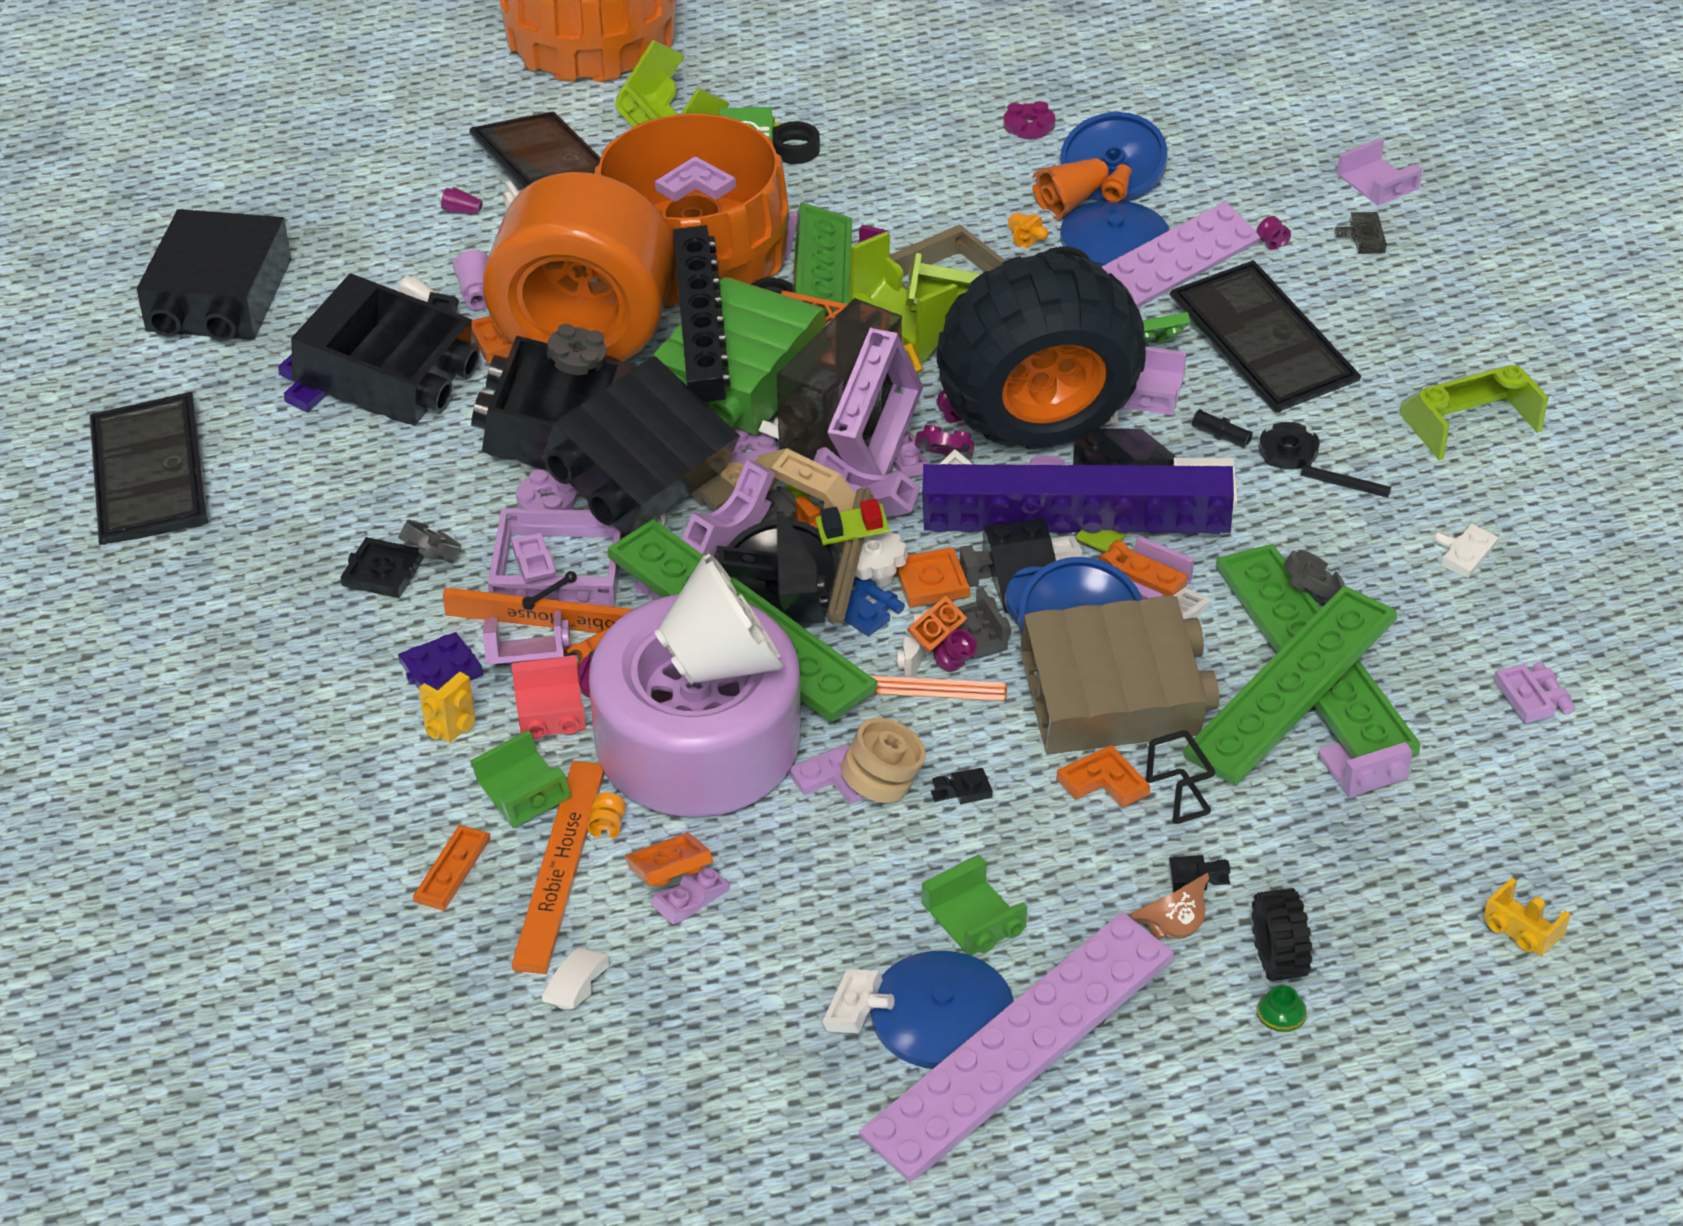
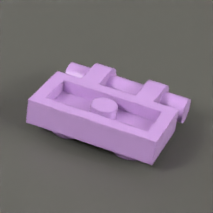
(1526, 692)

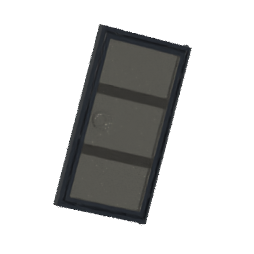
(535, 147)
(1265, 336)
(147, 469)

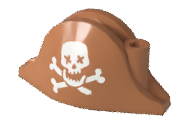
(1177, 913)

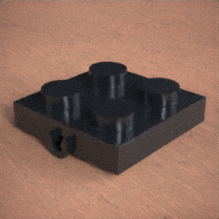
(381, 567)

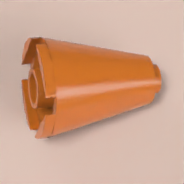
(1068, 185)

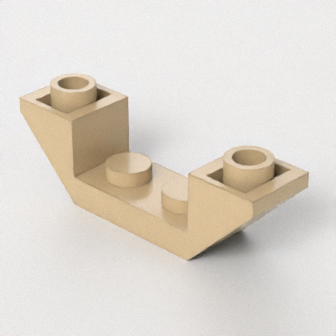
(809, 478)

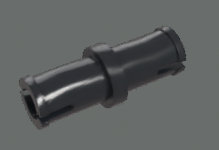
(1222, 428)

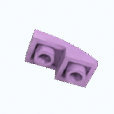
(909, 458)
(691, 895)

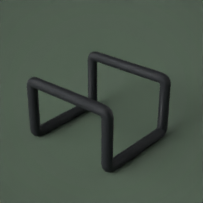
(1186, 779)

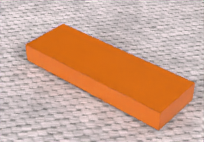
(451, 867)

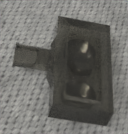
(1365, 232)

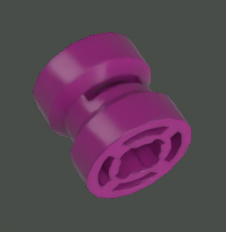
(955, 650)

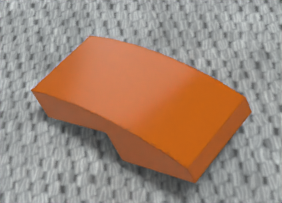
(937, 624)

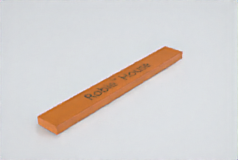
(510, 610)
(558, 871)

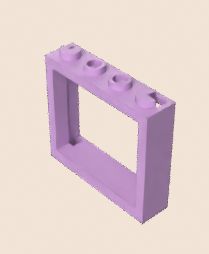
(859, 399)
(552, 523)

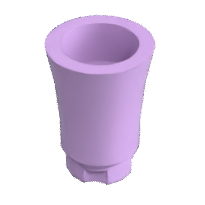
(469, 270)

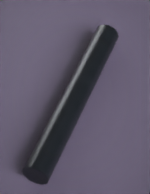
(1346, 481)

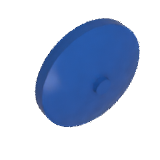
(1119, 140)
(1110, 229)
(1073, 584)
(937, 1004)

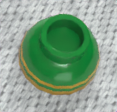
(1281, 1009)

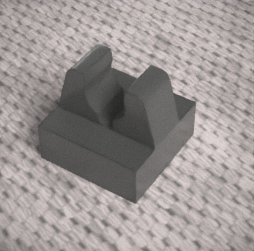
(975, 565)

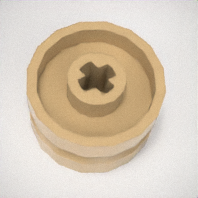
(883, 760)

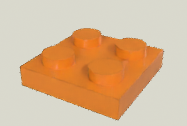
(931, 577)
(668, 859)

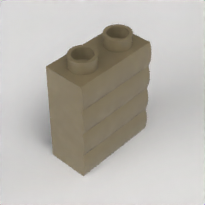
(1115, 673)

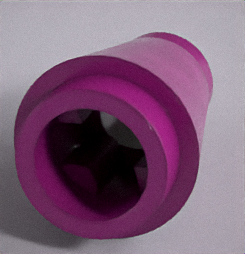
(460, 202)

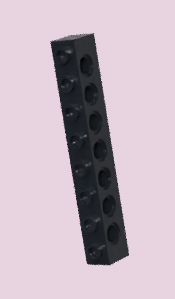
(699, 313)

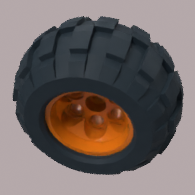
(1041, 350)

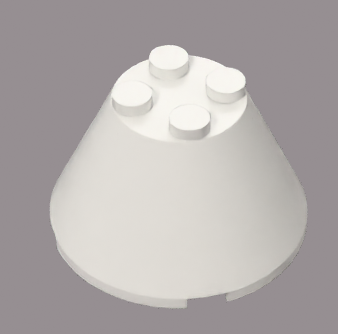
(715, 630)

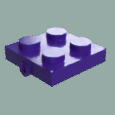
(439, 661)

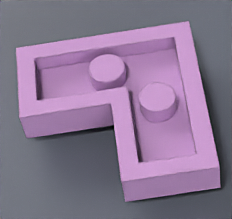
(695, 175)
(822, 772)

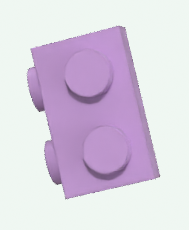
(1369, 770)

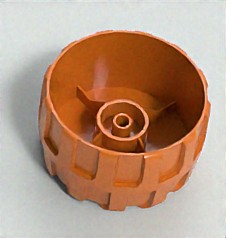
(586, 35)
(746, 221)

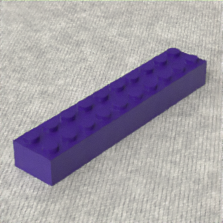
(1079, 497)

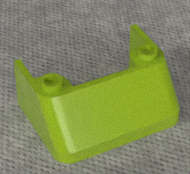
(651, 89)
(929, 278)
(879, 282)
(1427, 407)

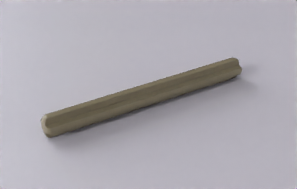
(846, 569)

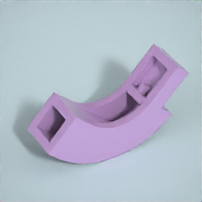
(893, 490)
(742, 510)

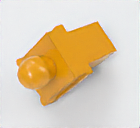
(1027, 229)

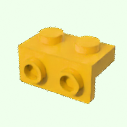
(449, 709)

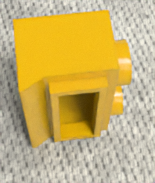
(1523, 923)

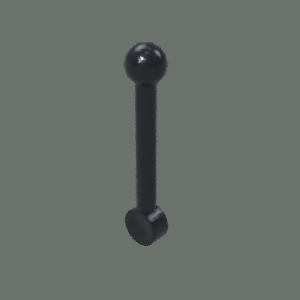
(529, 602)

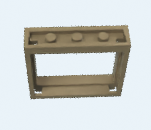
(945, 245)

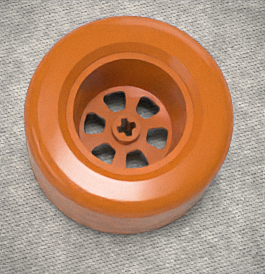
(598, 233)

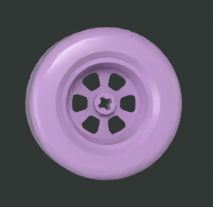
(667, 743)

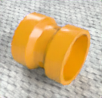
(606, 814)

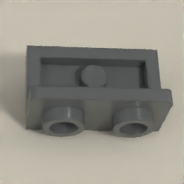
(985, 625)

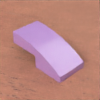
(533, 557)

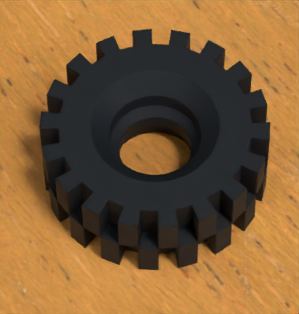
(1282, 934)

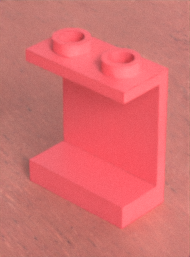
(548, 696)

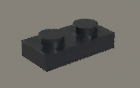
(748, 563)

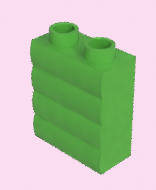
(761, 338)

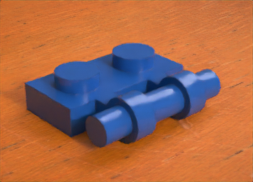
(864, 614)

